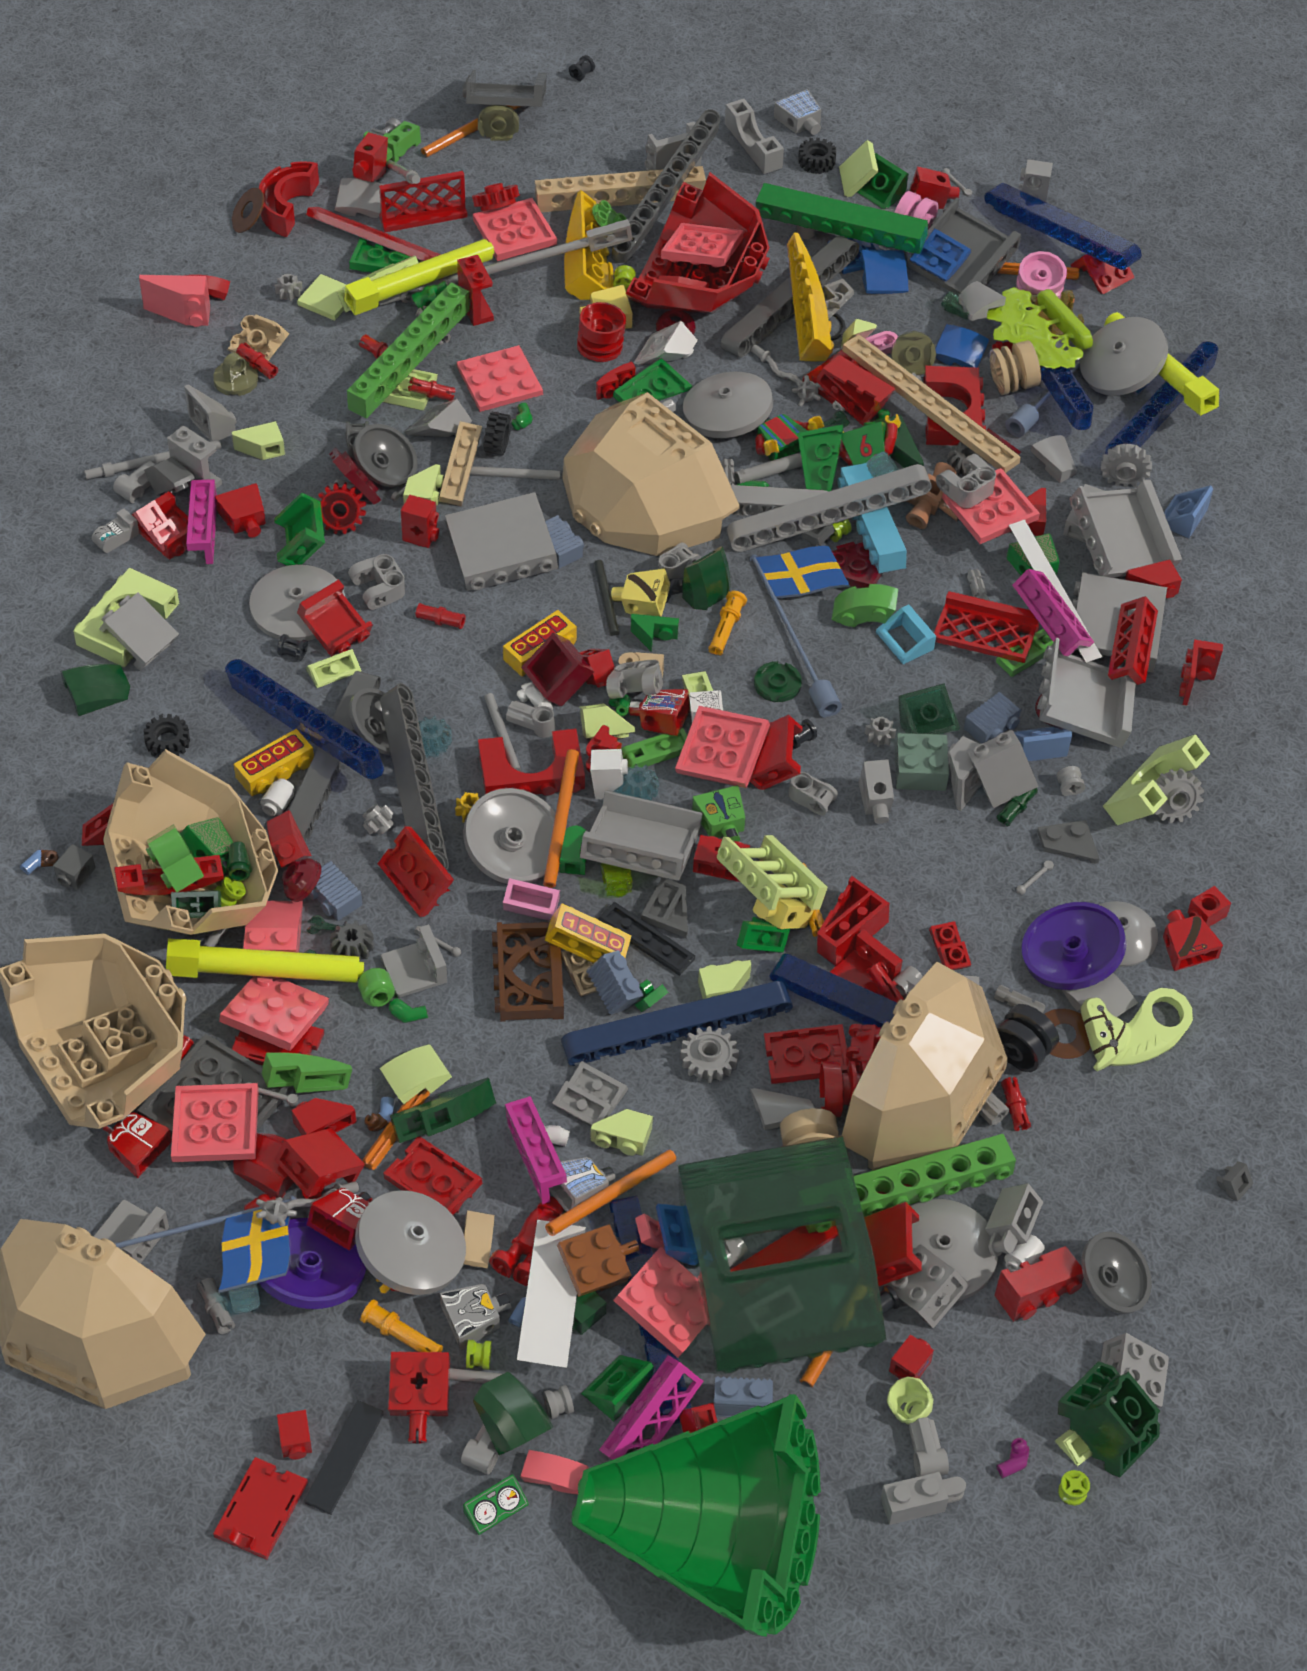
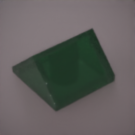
(927, 711)

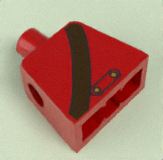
(1190, 941)

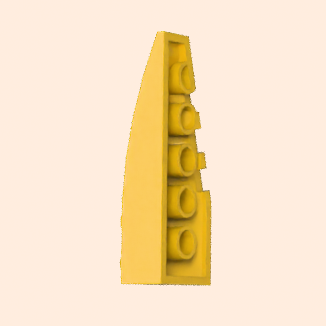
(584, 269)
(809, 304)

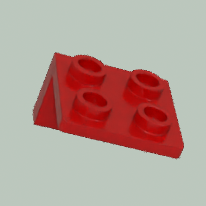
(1103, 275)
(1201, 663)
(866, 953)

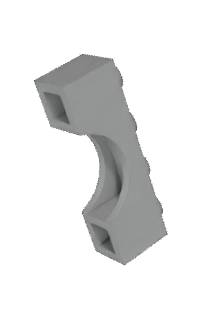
(741, 122)

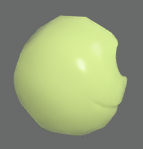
(915, 1394)

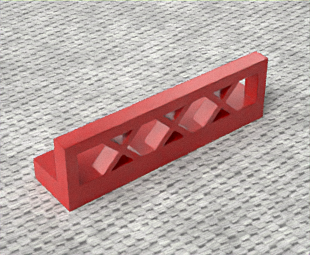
(1139, 638)

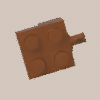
(596, 1260)

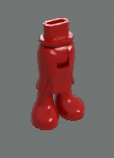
(506, 1261)

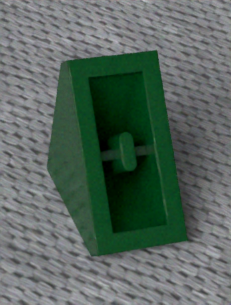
(196, 902)

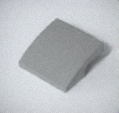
(358, 196)
(1110, 991)
(590, 1094)

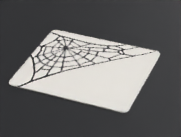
(708, 699)

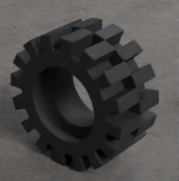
(817, 147)
(497, 433)
(166, 725)

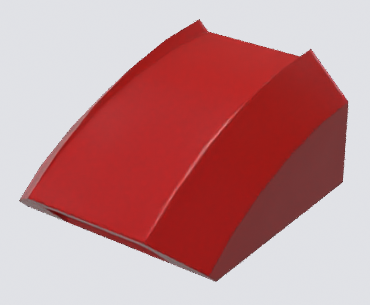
(263, 1170)

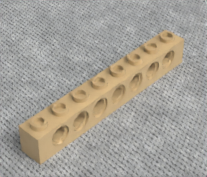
(614, 188)

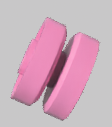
(912, 206)
(1041, 272)

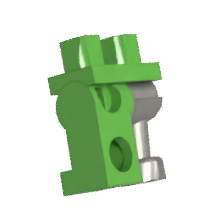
(398, 137)

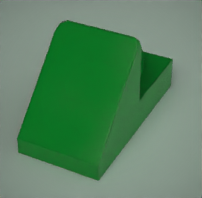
(647, 627)
(762, 935)

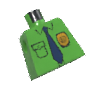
(721, 812)

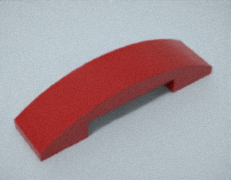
(135, 881)

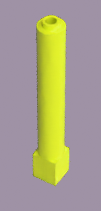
(367, 293)
(1197, 392)
(188, 958)

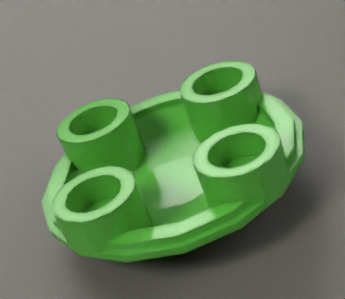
(605, 214)

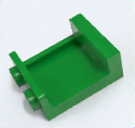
(302, 529)

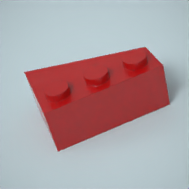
(854, 388)
(856, 910)
(1038, 1283)

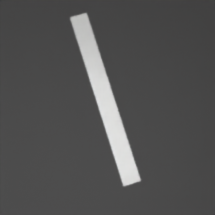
(1040, 563)

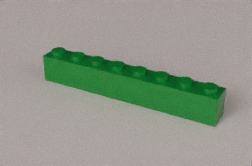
(842, 218)

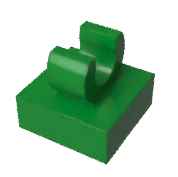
(650, 995)

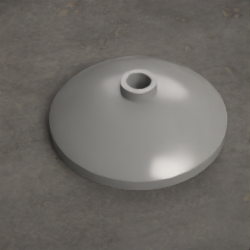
(1139, 931)

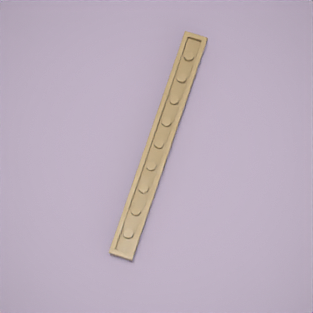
(931, 404)

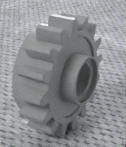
(1126, 465)
(1188, 794)
(704, 1066)

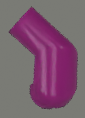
(1017, 1460)

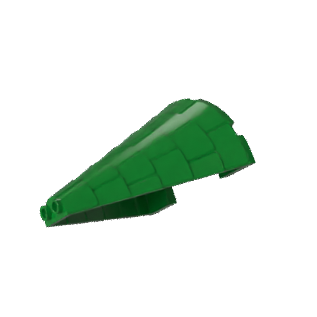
(717, 1512)

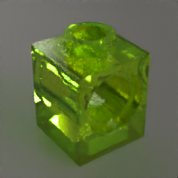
(617, 880)

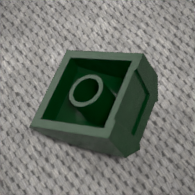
(707, 580)
(95, 686)
(510, 1412)

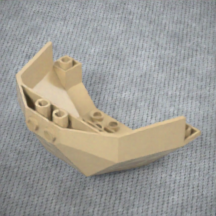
(646, 479)
(183, 795)
(95, 1023)
(926, 1072)
(90, 1316)

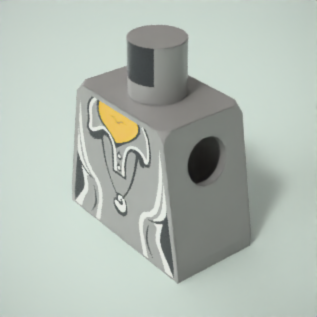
(472, 1312)

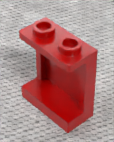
(474, 278)
(178, 544)
(333, 619)
(775, 757)
(318, 1159)
(892, 1242)

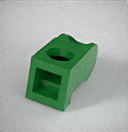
(571, 849)

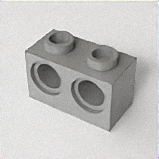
(1036, 178)

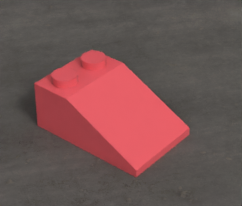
(177, 298)
(275, 927)

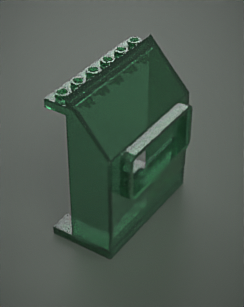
(789, 1305)

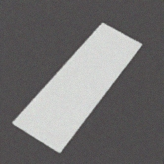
(548, 1301)

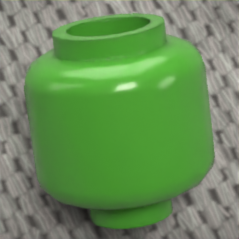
(376, 987)

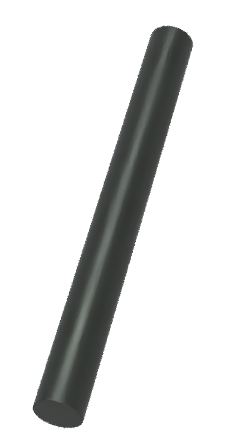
(606, 598)

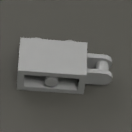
(1013, 1218)
(920, 1496)

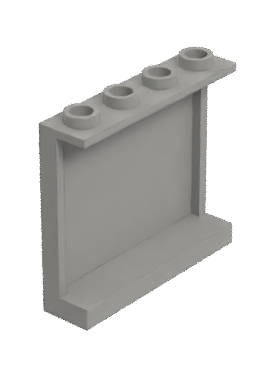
(1124, 529)
(502, 541)
(1100, 606)
(1085, 699)
(642, 835)

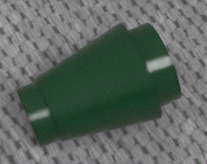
(238, 862)

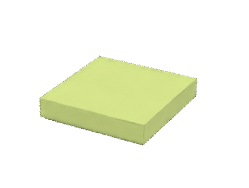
(858, 169)
(323, 298)

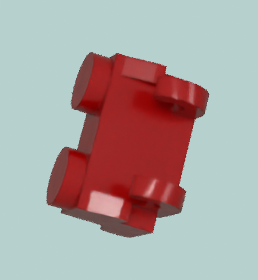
(601, 741)
(862, 1043)

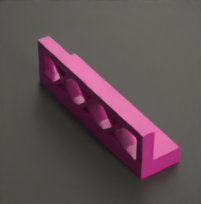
(202, 518)
(1052, 611)
(535, 1146)
(647, 1405)

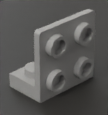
(416, 965)
(130, 1223)
(932, 1289)
(1141, 1360)

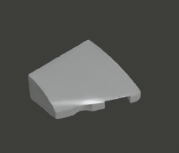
(836, 295)
(978, 299)
(1056, 457)
(776, 1106)

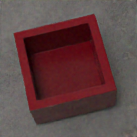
(557, 669)

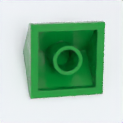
(887, 185)
(619, 1385)

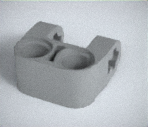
(971, 488)
(387, 575)
(635, 677)

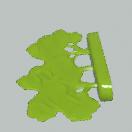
(1024, 325)

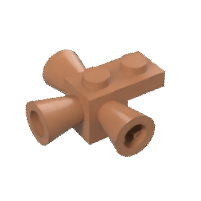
(930, 502)

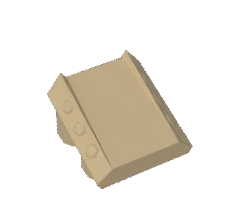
(260, 335)

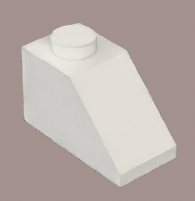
(607, 770)

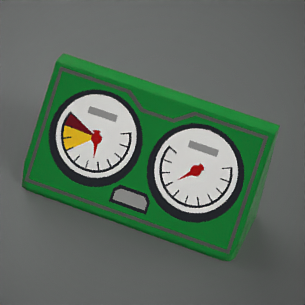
(495, 1504)

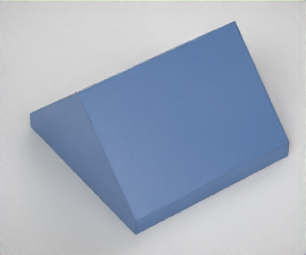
(1187, 510)
(1044, 742)

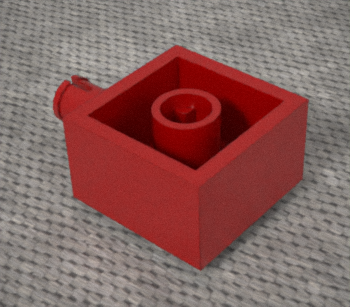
(419, 1404)

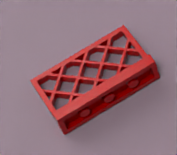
(423, 213)
(990, 615)

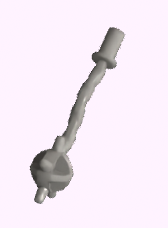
(806, 390)
(277, 1211)

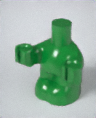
(428, 294)

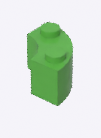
(865, 605)
(174, 858)

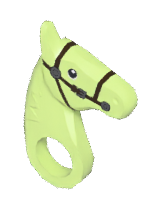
(1140, 1039)

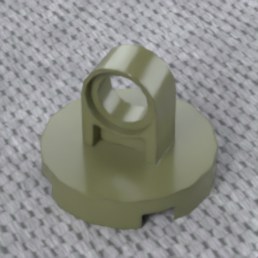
(498, 122)
(913, 351)
(235, 376)

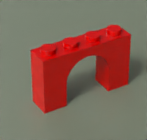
(958, 383)
(500, 774)

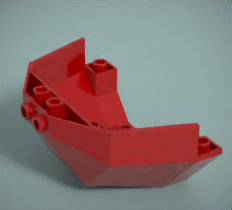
(715, 207)

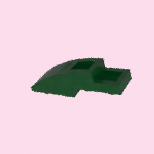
(445, 1112)

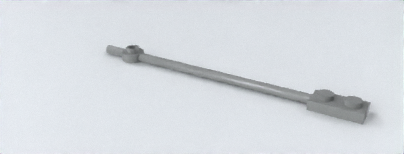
(596, 239)

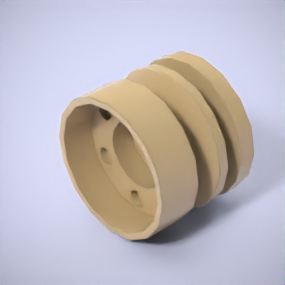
(1016, 367)
(808, 1126)

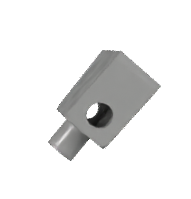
(876, 789)

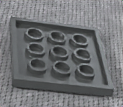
(210, 1064)

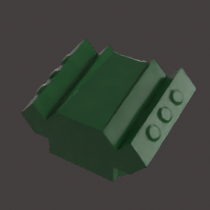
(1111, 1416)

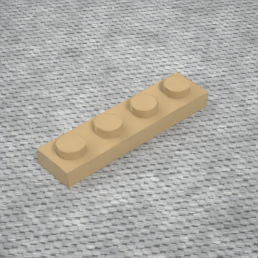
(460, 463)

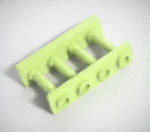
(782, 863)

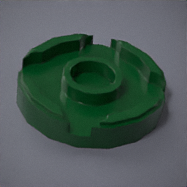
(774, 687)

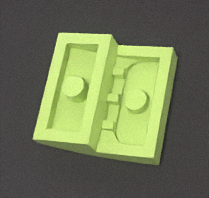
(409, 398)
(415, 1071)

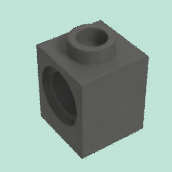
(74, 867)

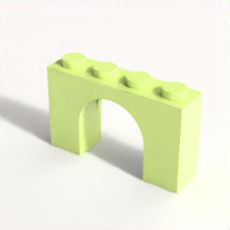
(88, 633)
(1140, 793)

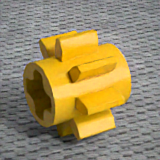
(465, 804)

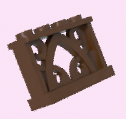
(551, 995)

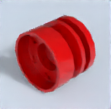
(601, 332)
(838, 1086)

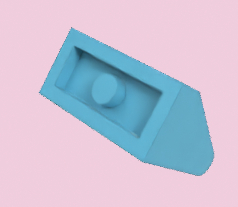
(915, 627)

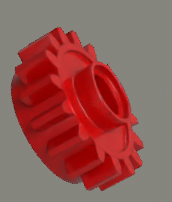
(496, 196)
(346, 497)

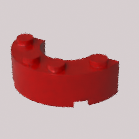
(280, 186)

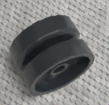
(1027, 1037)

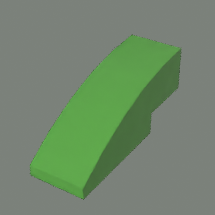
(305, 1072)

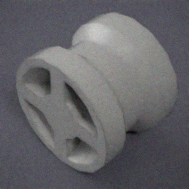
(1070, 781)
(558, 1402)

